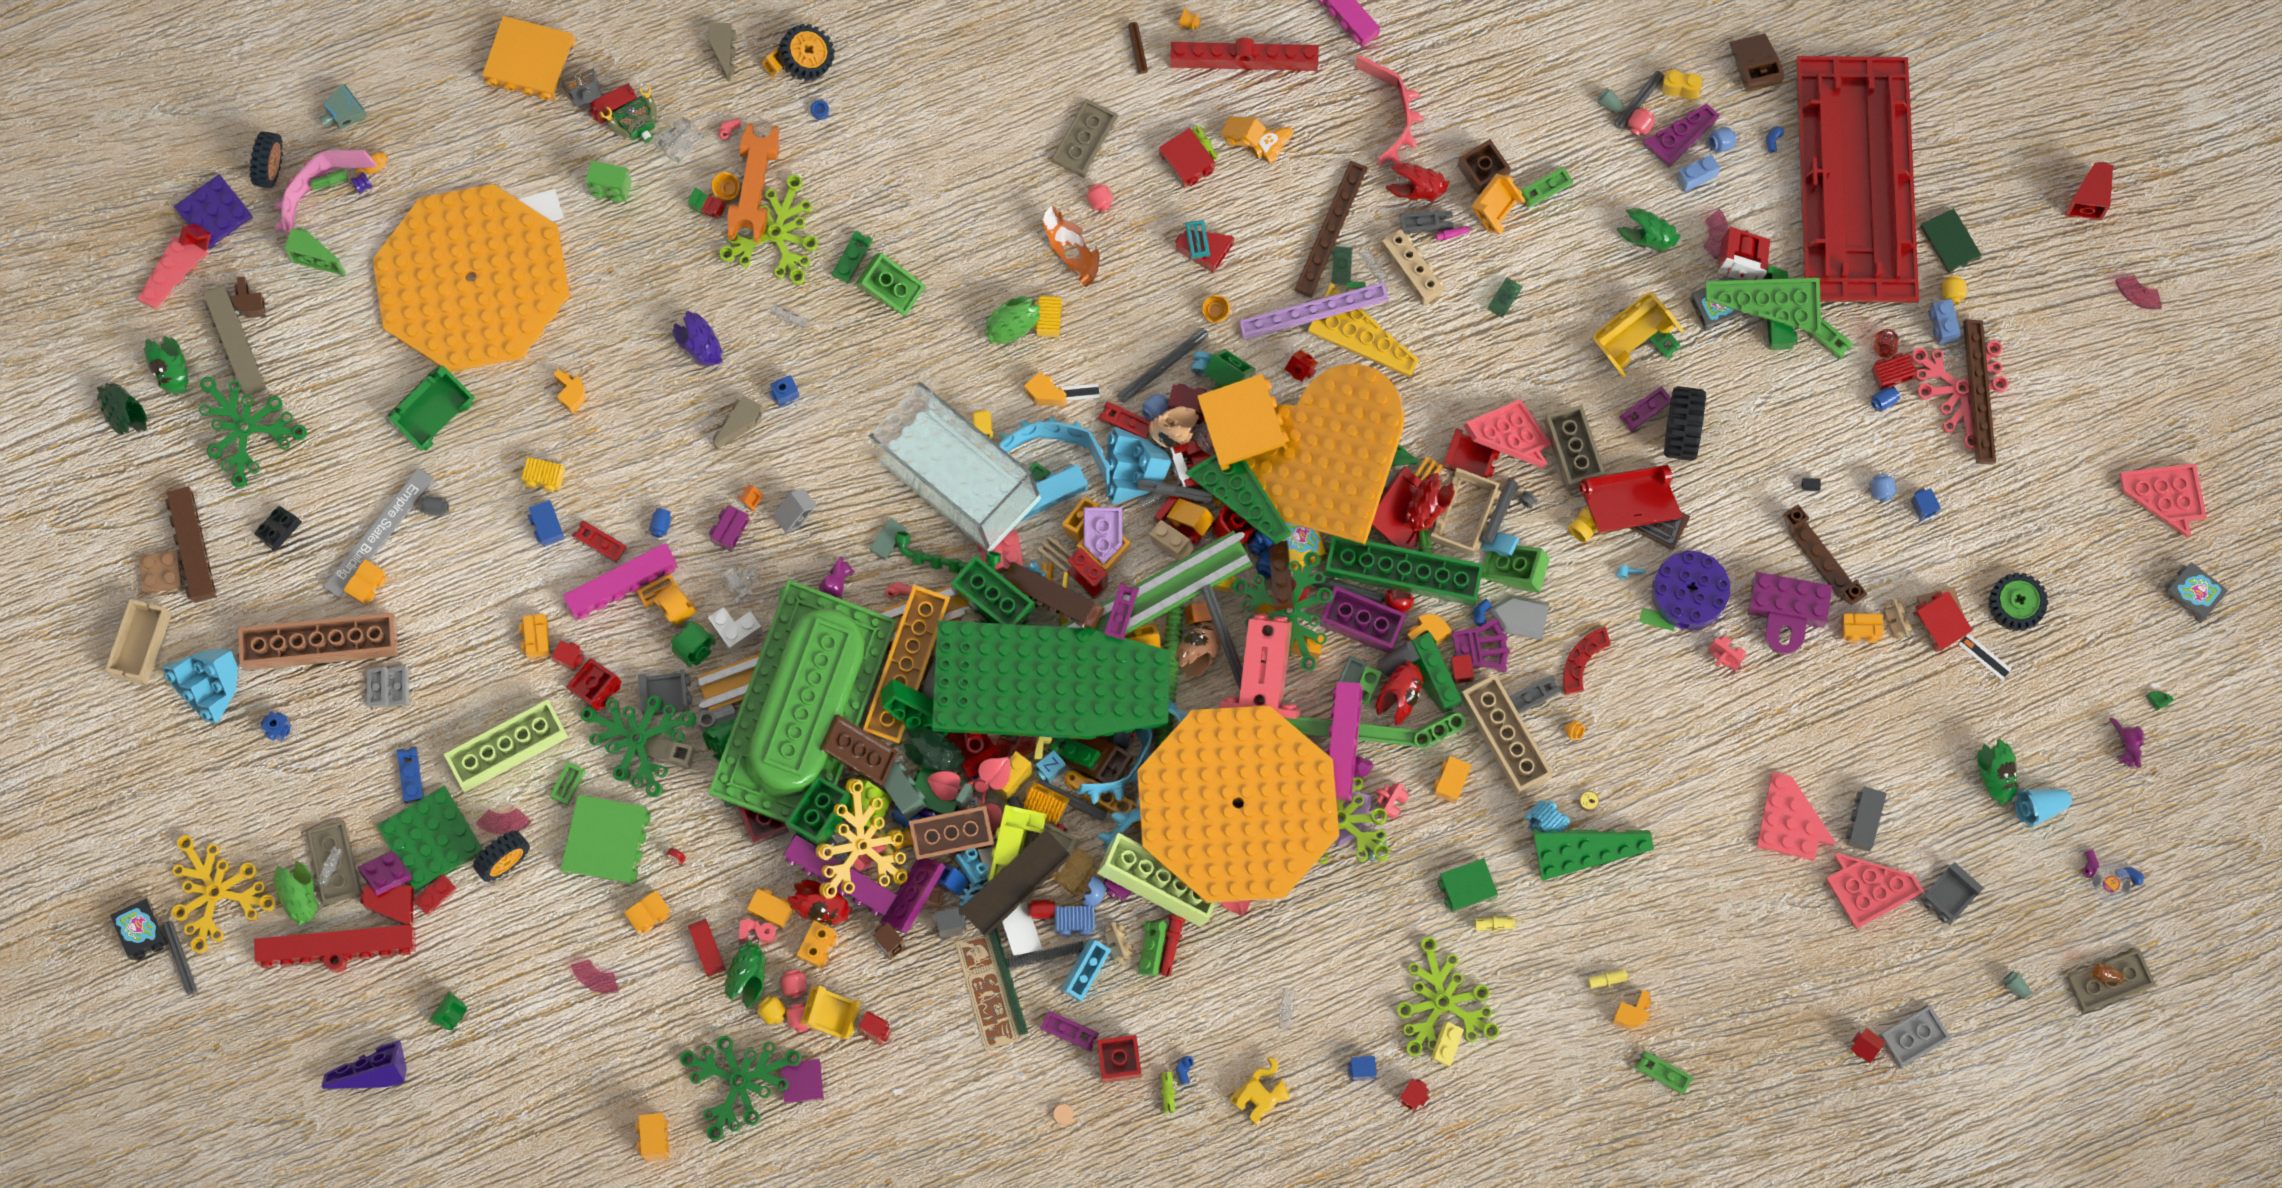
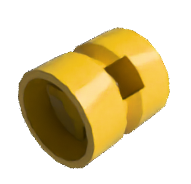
(1583, 526)

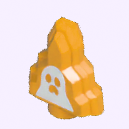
(1271, 143)

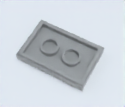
(1915, 1036)

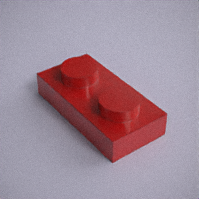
(435, 894)

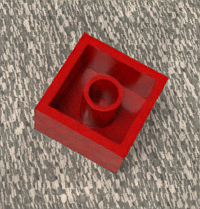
(1119, 1058)

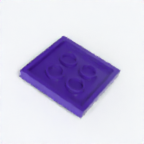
(214, 209)

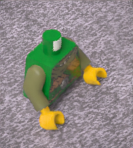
(635, 118)

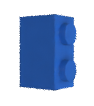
(546, 523)

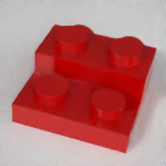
(594, 684)

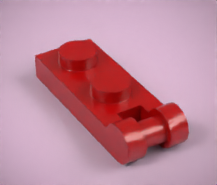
(1125, 420)
(600, 541)

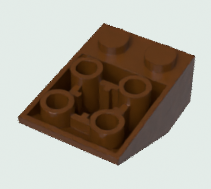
(1757, 62)
(1109, 766)

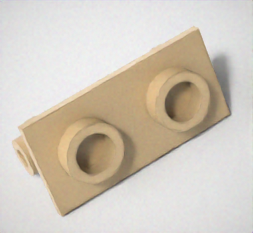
(1897, 611)
(1116, 934)

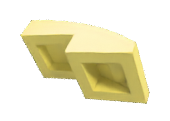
(1039, 749)

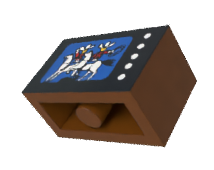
(888, 940)

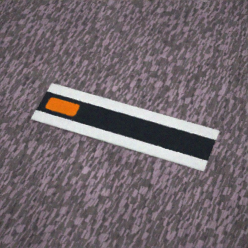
(1081, 391)
(1985, 657)

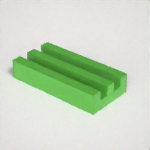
(562, 777)

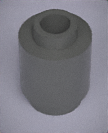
(434, 506)

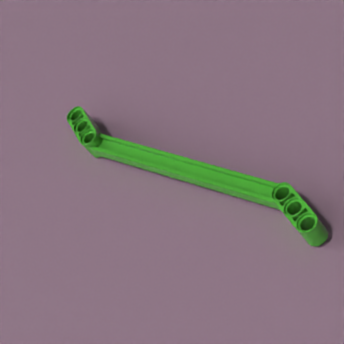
(1386, 734)

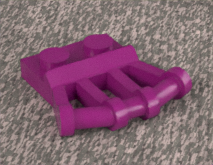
(1468, 643)

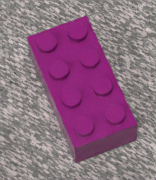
(1363, 620)

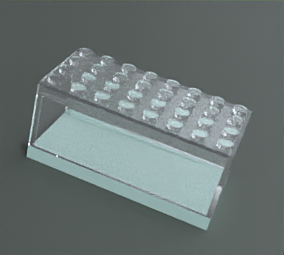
(955, 467)

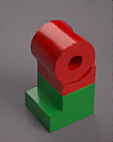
(706, 204)

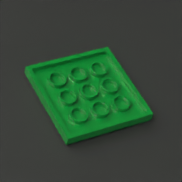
(430, 837)

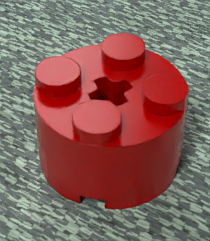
(1229, 521)

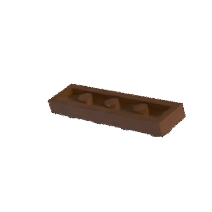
(1281, 576)

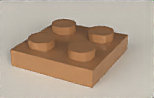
(160, 572)

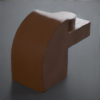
(247, 303)

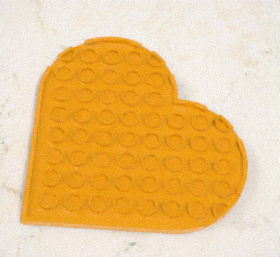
(1336, 452)

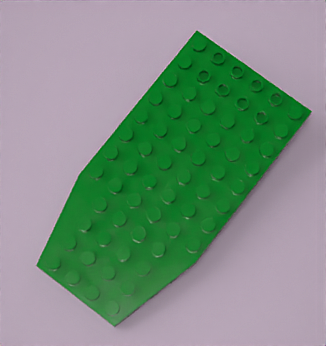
(1046, 681)

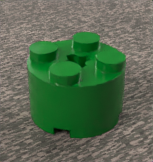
(692, 644)

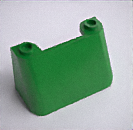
(429, 407)

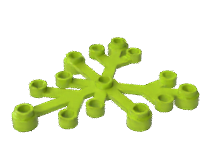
(788, 258)
(1363, 838)
(1437, 978)

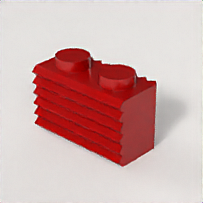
(1894, 371)
(875, 1028)

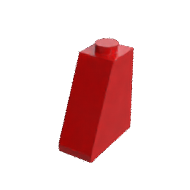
(1218, 245)
(393, 904)

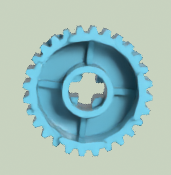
(1546, 817)

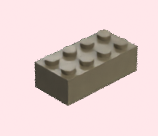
(1573, 446)

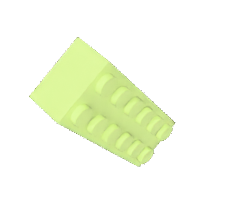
(506, 746)
(1141, 873)

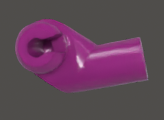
(2092, 864)

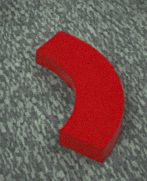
(1580, 656)

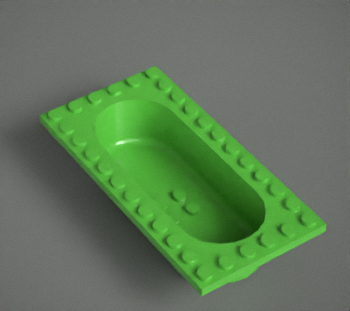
(811, 667)

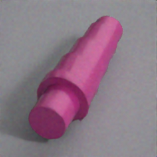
(1451, 233)

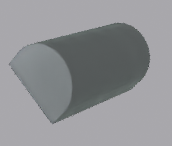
(1391, 661)

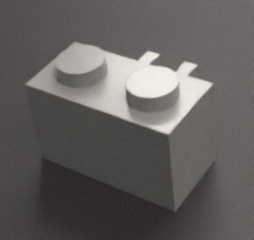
(794, 510)

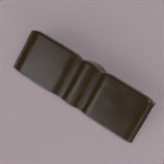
(1015, 882)

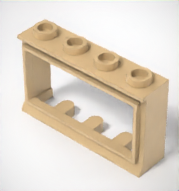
(1492, 486)

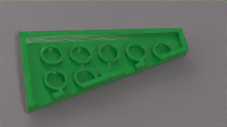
(1242, 494)
(1581, 849)

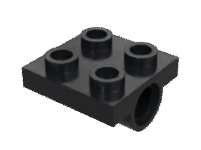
(277, 528)

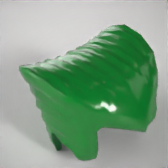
(448, 1012)

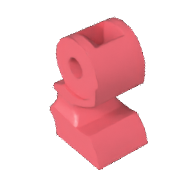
(863, 861)
(766, 932)

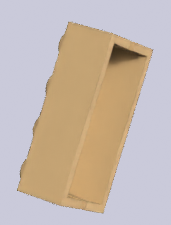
(138, 642)

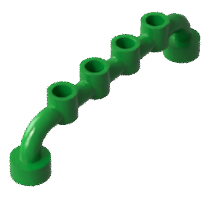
(936, 560)

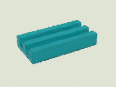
(1200, 254)

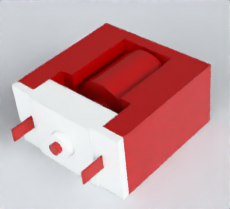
(1743, 255)
(1194, 455)

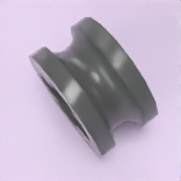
(1527, 499)

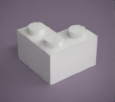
(736, 633)

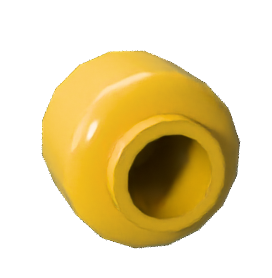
(1954, 289)
(771, 1010)

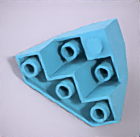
(1132, 460)
(205, 681)

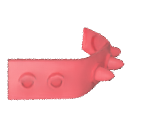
(1395, 80)

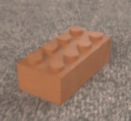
(951, 832)

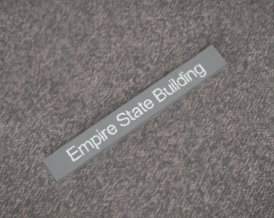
(380, 531)

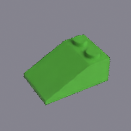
(308, 251)
(890, 284)
(1521, 570)

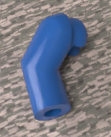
(1771, 138)
(2136, 875)

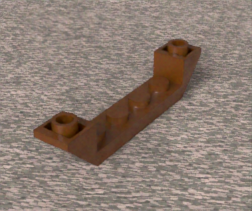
(1821, 558)

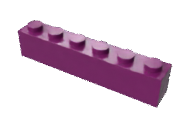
(865, 890)

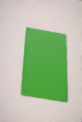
(1654, 618)

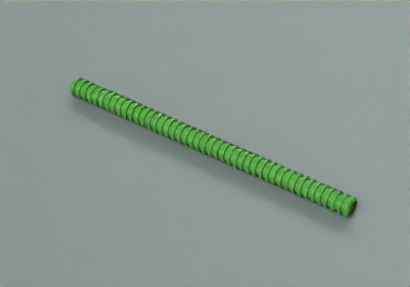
(1172, 641)

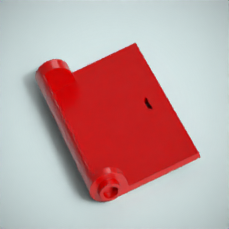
(1630, 498)

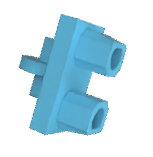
(972, 866)

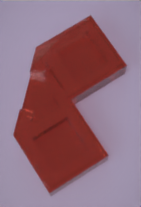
(1023, 746)

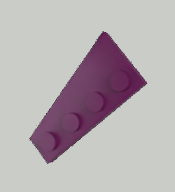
(1681, 135)

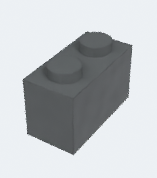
(950, 923)

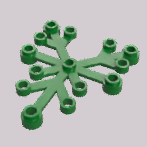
(230, 410)
(1302, 581)
(617, 728)
(761, 1071)

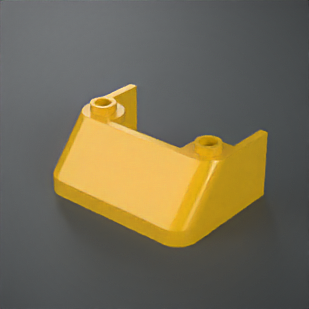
(1633, 328)

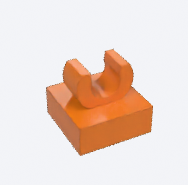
(750, 497)

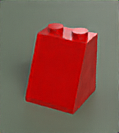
(2094, 194)

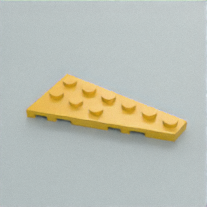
(1364, 337)

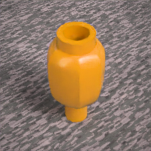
(379, 158)

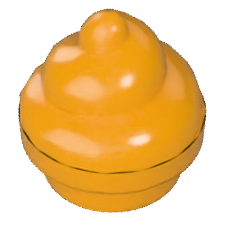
(1574, 730)

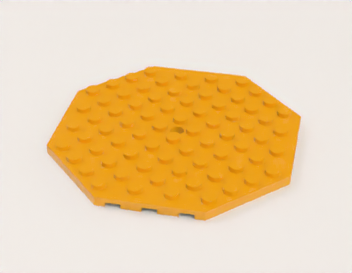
(477, 321)
(1230, 850)

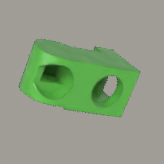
(1369, 683)

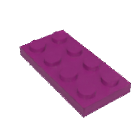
(913, 894)

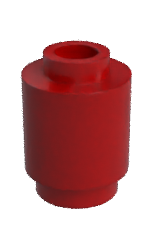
(1041, 909)

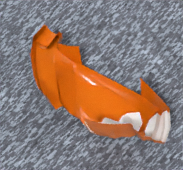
(1065, 232)

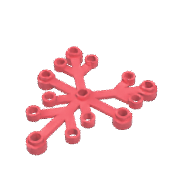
(1937, 370)

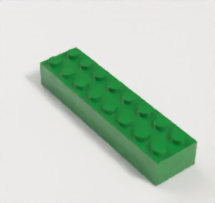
(1405, 570)

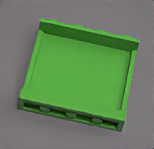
(605, 839)

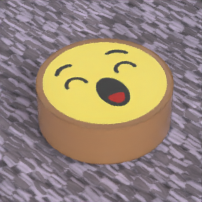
(1589, 801)

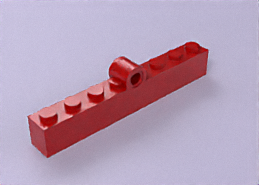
(1244, 55)
(334, 945)

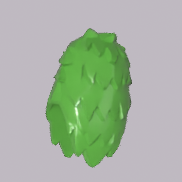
(1012, 320)
(296, 893)

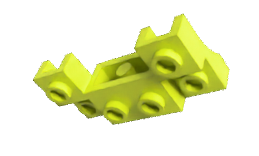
(1012, 835)

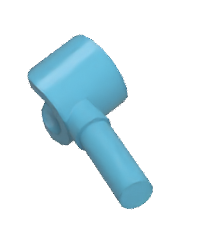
(1035, 568)
(1624, 570)

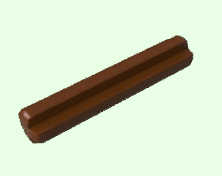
(1138, 47)

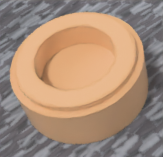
(1063, 1114)

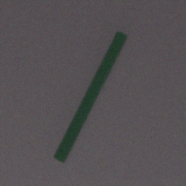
(1008, 982)

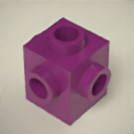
(1116, 891)

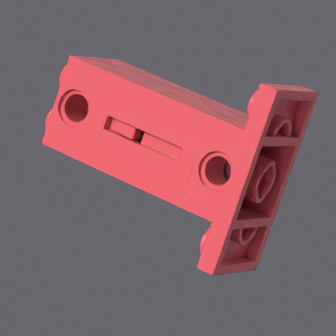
(1265, 666)

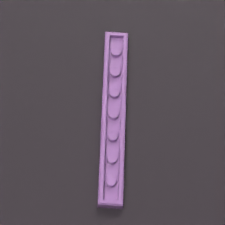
(1313, 310)

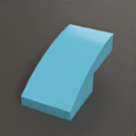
(1503, 544)

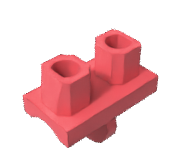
(1725, 654)
(1388, 797)

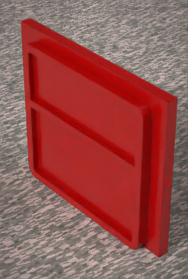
(1392, 507)

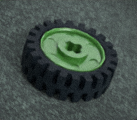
(2014, 614)

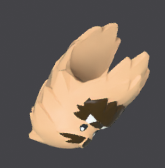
(1173, 427)

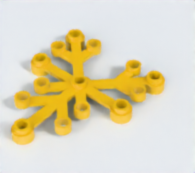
(842, 871)
(203, 872)

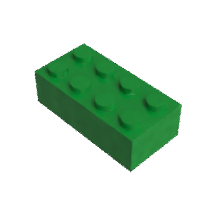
(991, 594)

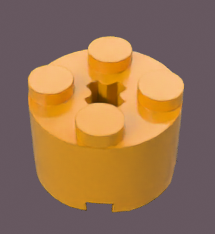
(675, 604)

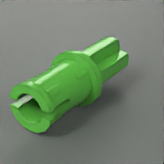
(328, 179)
(1424, 541)

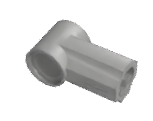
(717, 716)

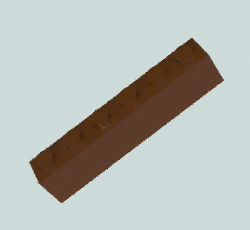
(191, 545)
(1055, 596)

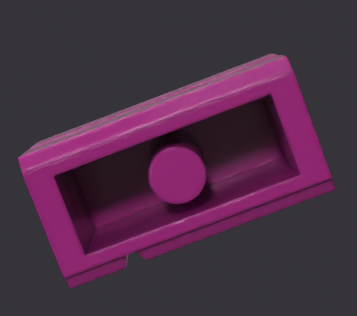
(729, 527)

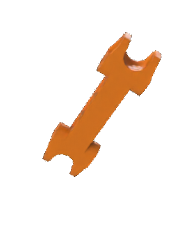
(758, 153)

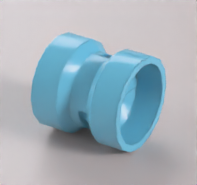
(1201, 361)

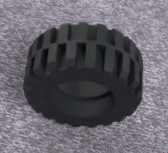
(1684, 423)

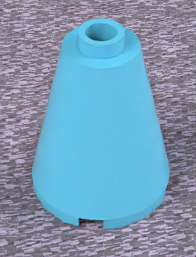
(2040, 804)

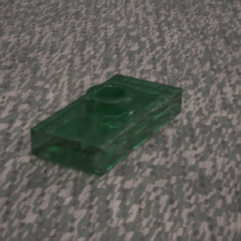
(1341, 265)
(1504, 297)

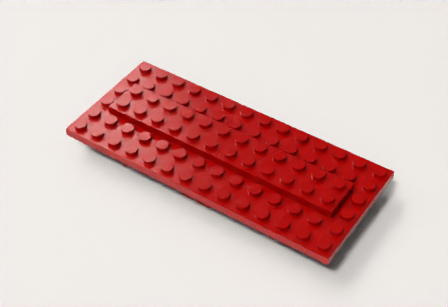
(1857, 178)

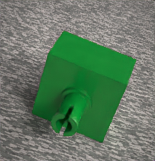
(1227, 369)

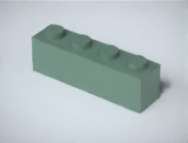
(903, 792)

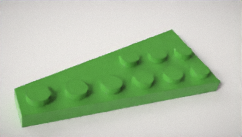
(1779, 300)

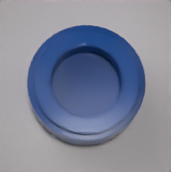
(819, 109)

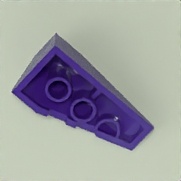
(377, 1070)

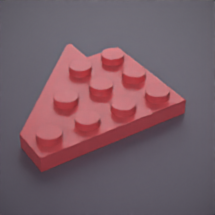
(1512, 432)
(2168, 493)
(1790, 821)
(1870, 889)

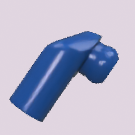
(1479, 612)
(1182, 1068)

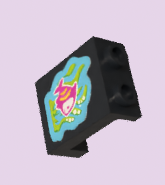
(138, 930)

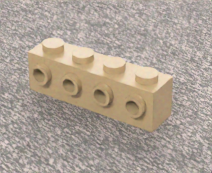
(1412, 267)

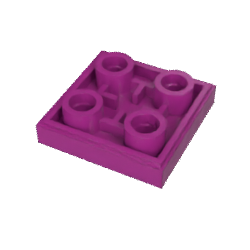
(804, 1081)

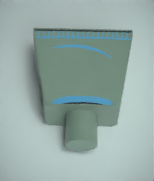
(342, 109)

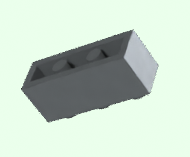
(1865, 818)

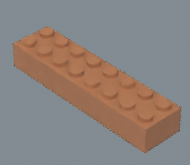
(318, 641)

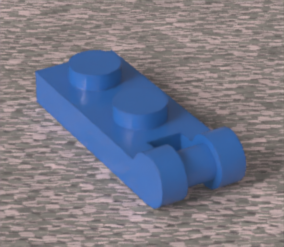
(410, 775)

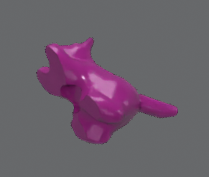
(834, 582)
(2132, 740)

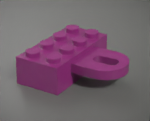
(1790, 605)

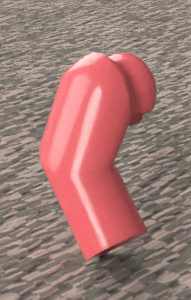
(726, 128)
(897, 589)

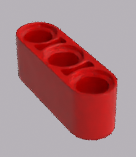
(706, 947)

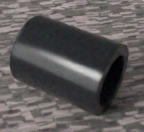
(1811, 484)

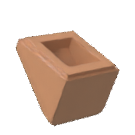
(935, 898)

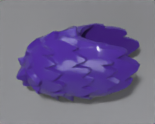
(698, 340)

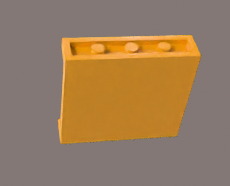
(527, 58)
(1242, 420)

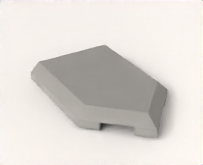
(1521, 616)

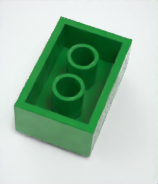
(815, 815)

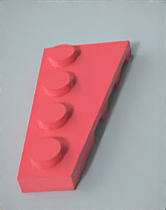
(170, 271)

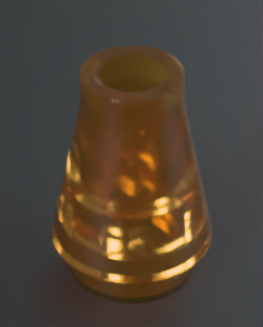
(2106, 973)

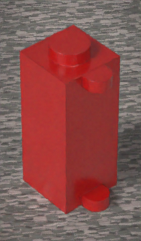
(613, 100)

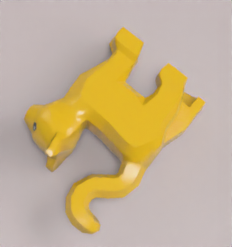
(1257, 1094)

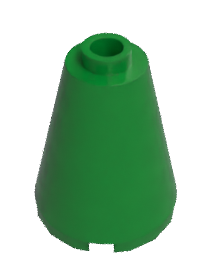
(717, 737)

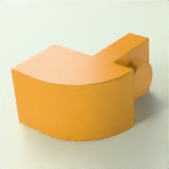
(573, 393)
(1432, 624)
(1633, 1017)

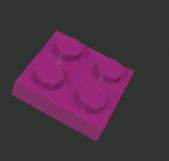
(384, 872)

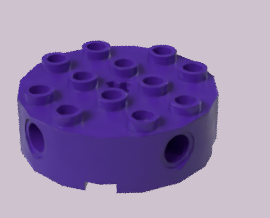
(1672, 590)

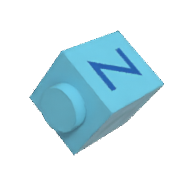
(1050, 767)

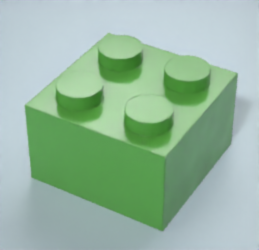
(608, 181)

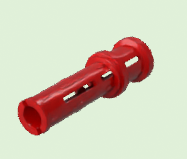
(1172, 937)

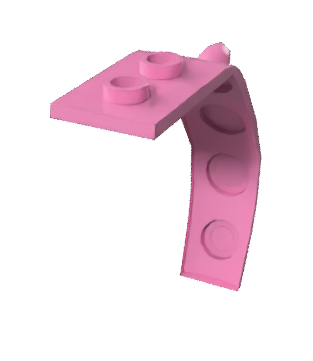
(316, 168)

